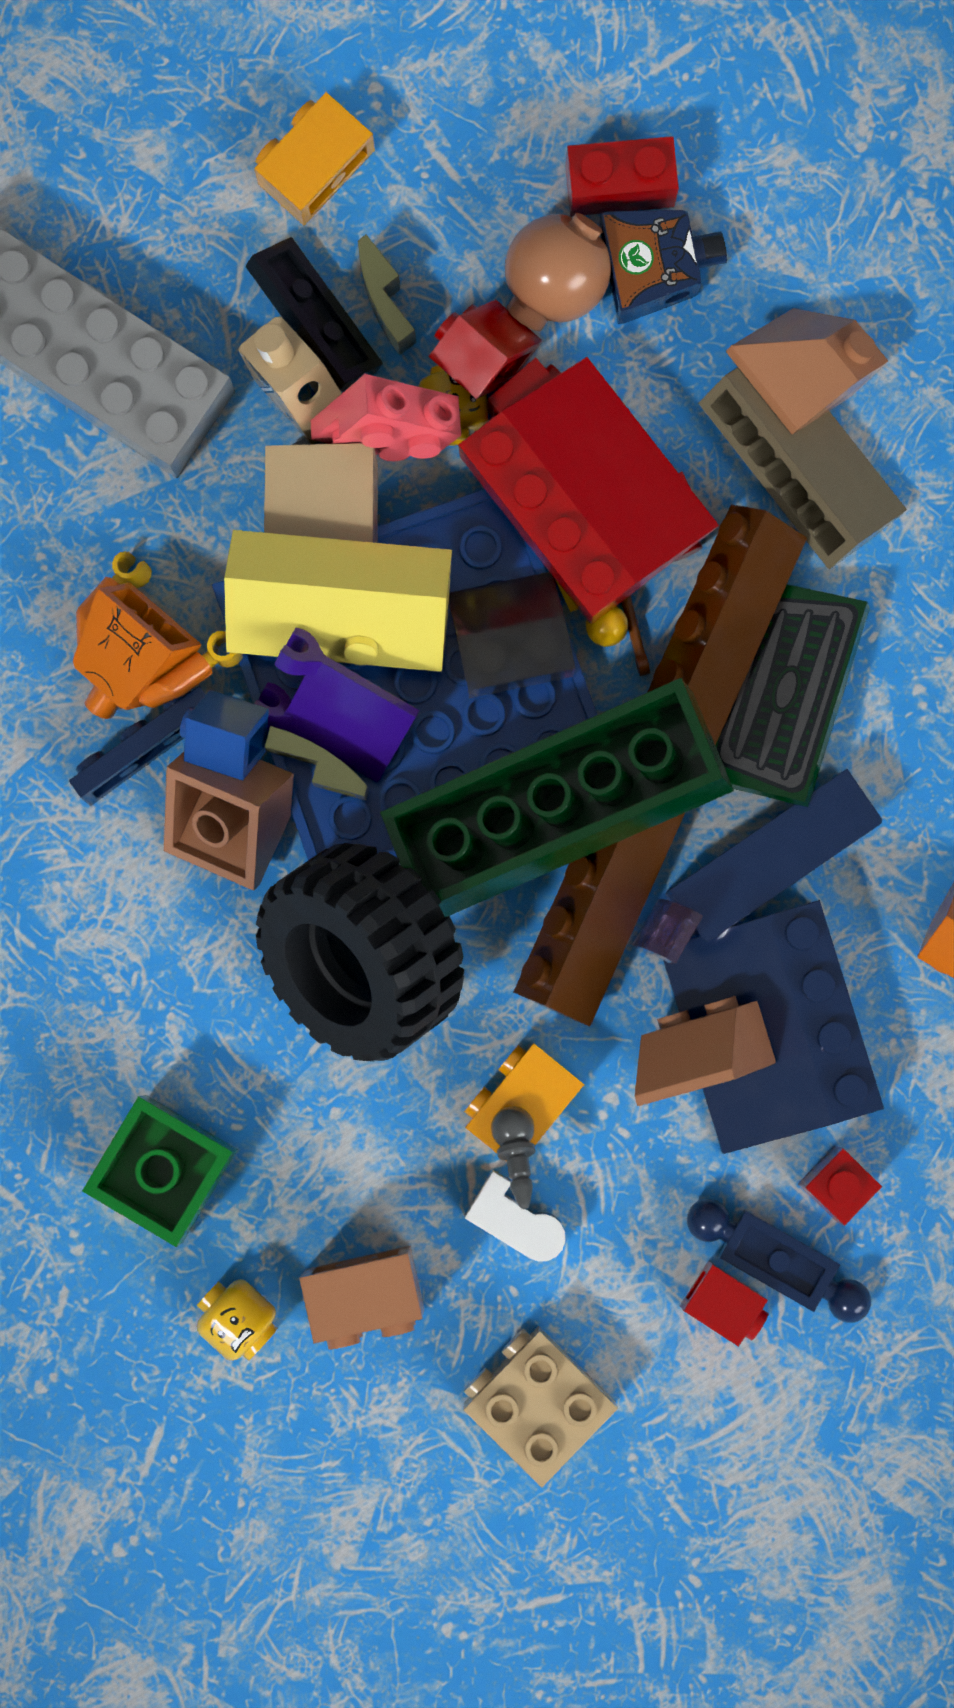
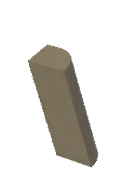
(811, 475)

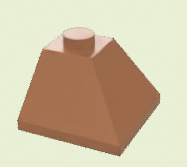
(807, 364)

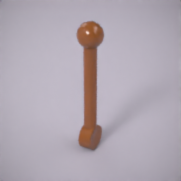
(640, 656)

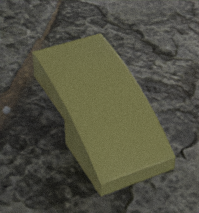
(380, 284)
(329, 771)

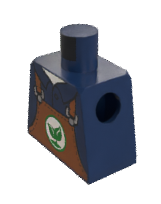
(655, 259)

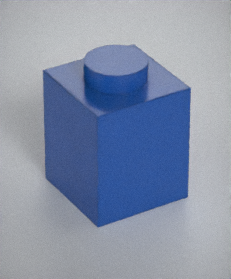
(225, 734)

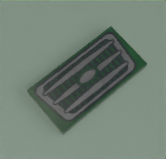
(792, 695)

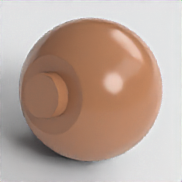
(556, 270)

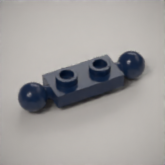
(779, 1260)

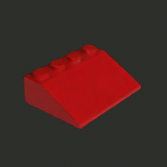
(587, 488)

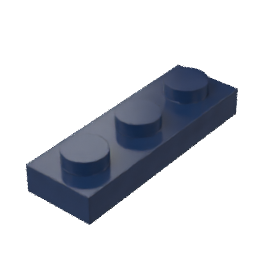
(139, 747)

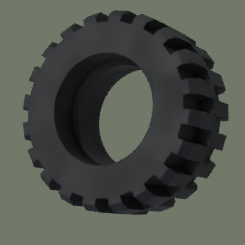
(360, 951)

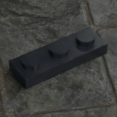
(313, 312)

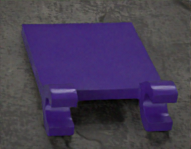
(337, 708)

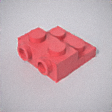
(390, 418)

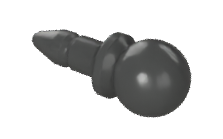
(513, 1131)

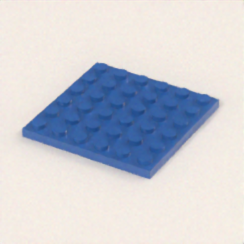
(450, 730)

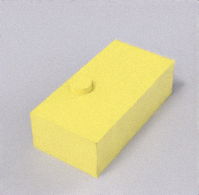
(352, 596)

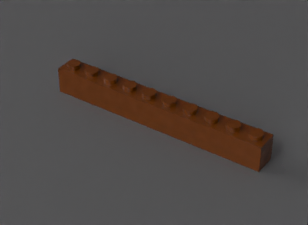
(712, 654)

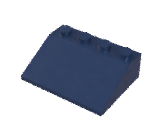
(809, 1019)

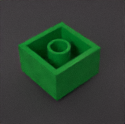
(159, 1170)

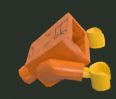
(136, 649)

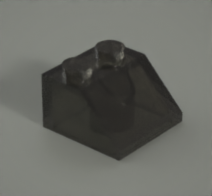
(511, 634)

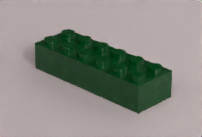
(560, 798)

